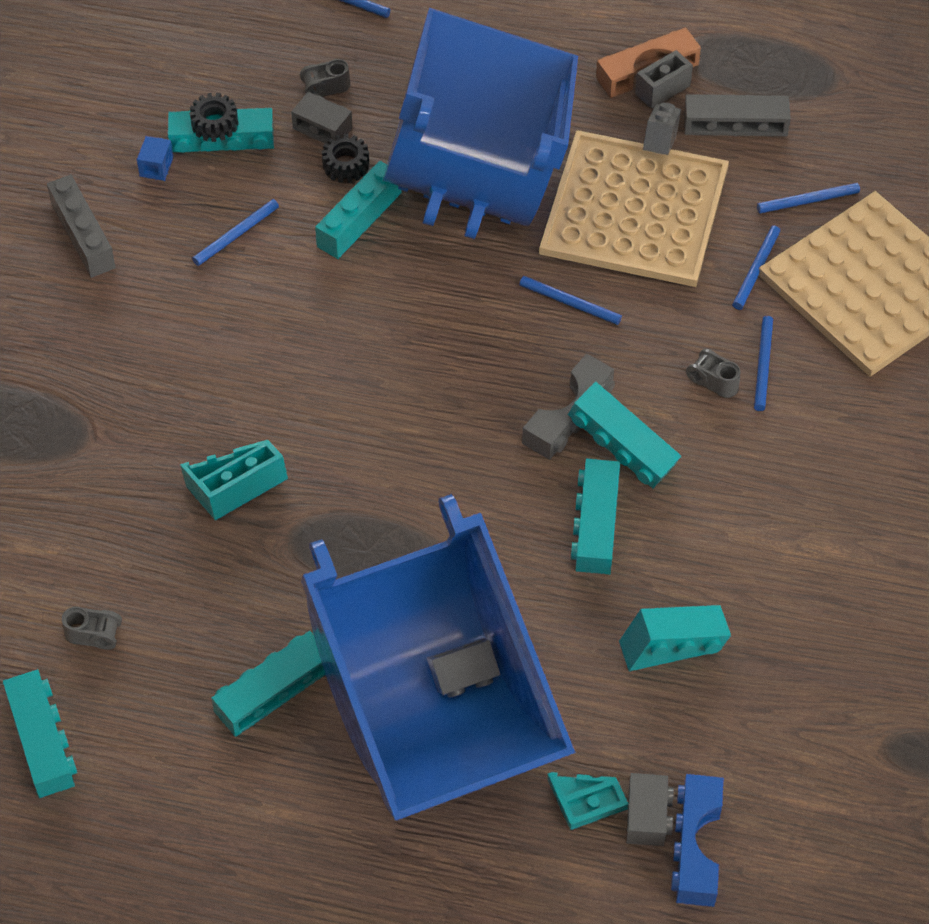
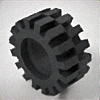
(214, 106)
(345, 147)

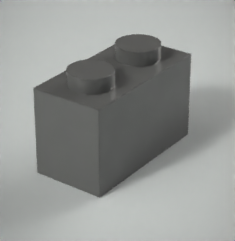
(663, 79)
(321, 118)
(662, 128)
(463, 667)
(648, 809)

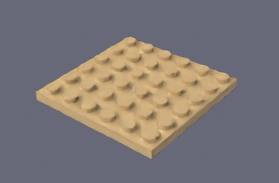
(634, 209)
(860, 282)

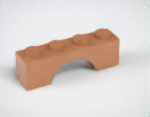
(618, 70)

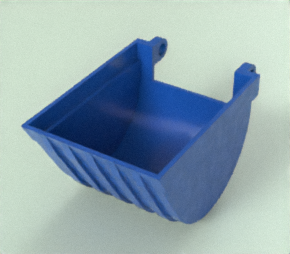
(482, 121)
(375, 650)

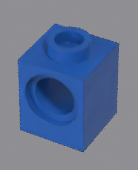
(155, 158)

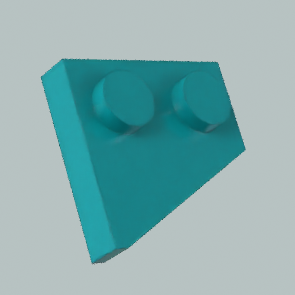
(587, 798)

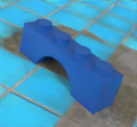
(696, 875)

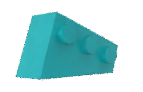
(235, 478)
(673, 635)

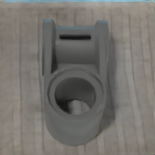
(328, 77)
(716, 373)
(93, 628)

